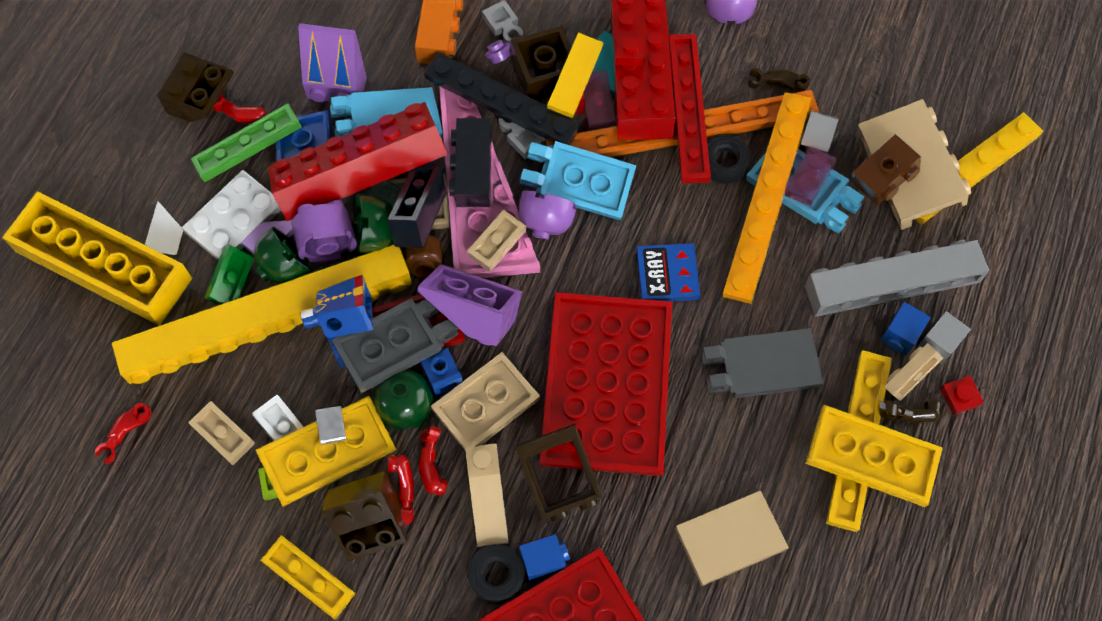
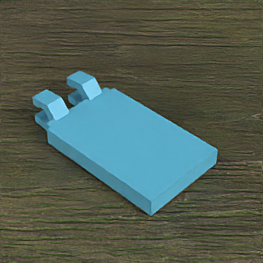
(370, 106)
(581, 176)
(824, 206)

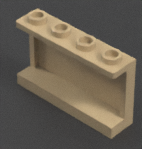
(938, 180)

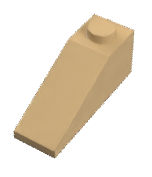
(486, 495)

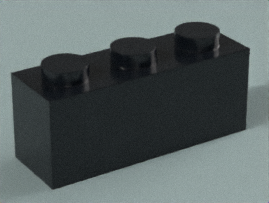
(471, 162)
(417, 206)

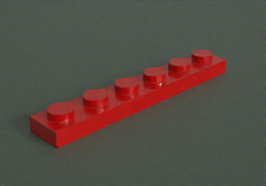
(689, 109)

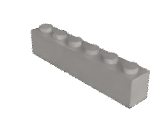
(896, 277)

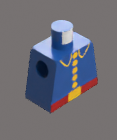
(342, 309)

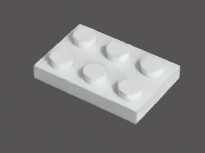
(232, 215)

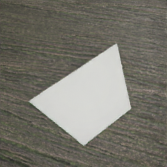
(164, 232)

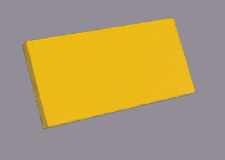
(874, 455)
(302, 465)

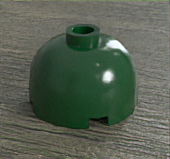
(372, 224)
(278, 258)
(403, 400)

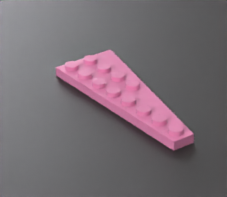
(470, 222)

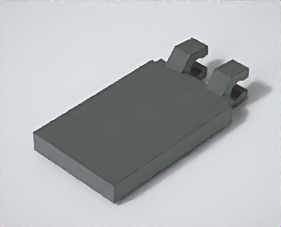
(395, 344)
(764, 364)

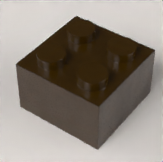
(540, 60)

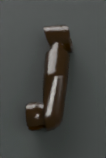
(784, 77)
(930, 413)

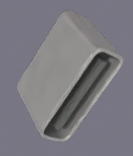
(330, 425)

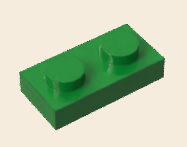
(229, 276)

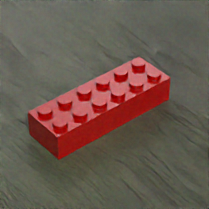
(643, 93)
(356, 160)

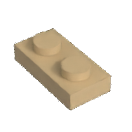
(496, 241)
(920, 364)
(221, 433)

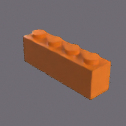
(437, 29)

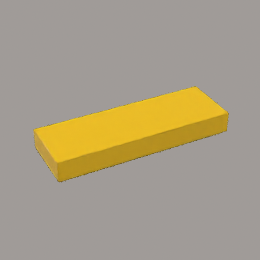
(575, 75)
(308, 577)

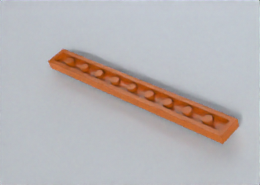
(718, 121)

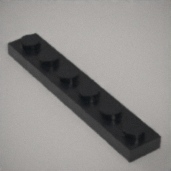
(501, 100)

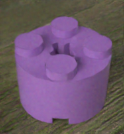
(323, 232)

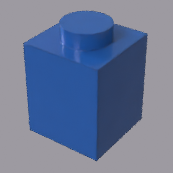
(905, 329)
(544, 557)

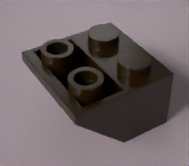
(193, 88)
(365, 516)

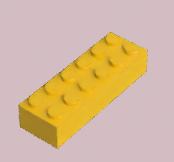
(98, 258)

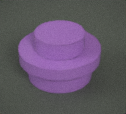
(498, 51)

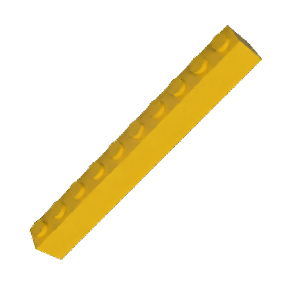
(250, 317)

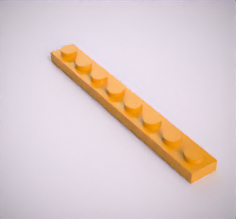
(767, 198)

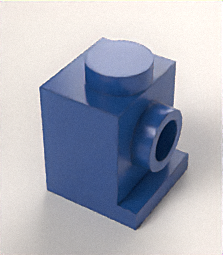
(443, 380)

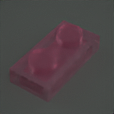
(599, 101)
(810, 176)

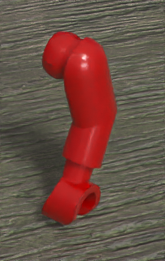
(239, 114)
(123, 424)
(426, 467)
(406, 488)

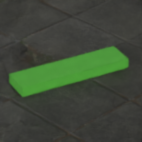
(246, 143)

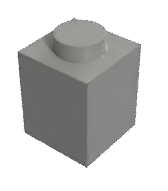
(819, 131)
(946, 335)

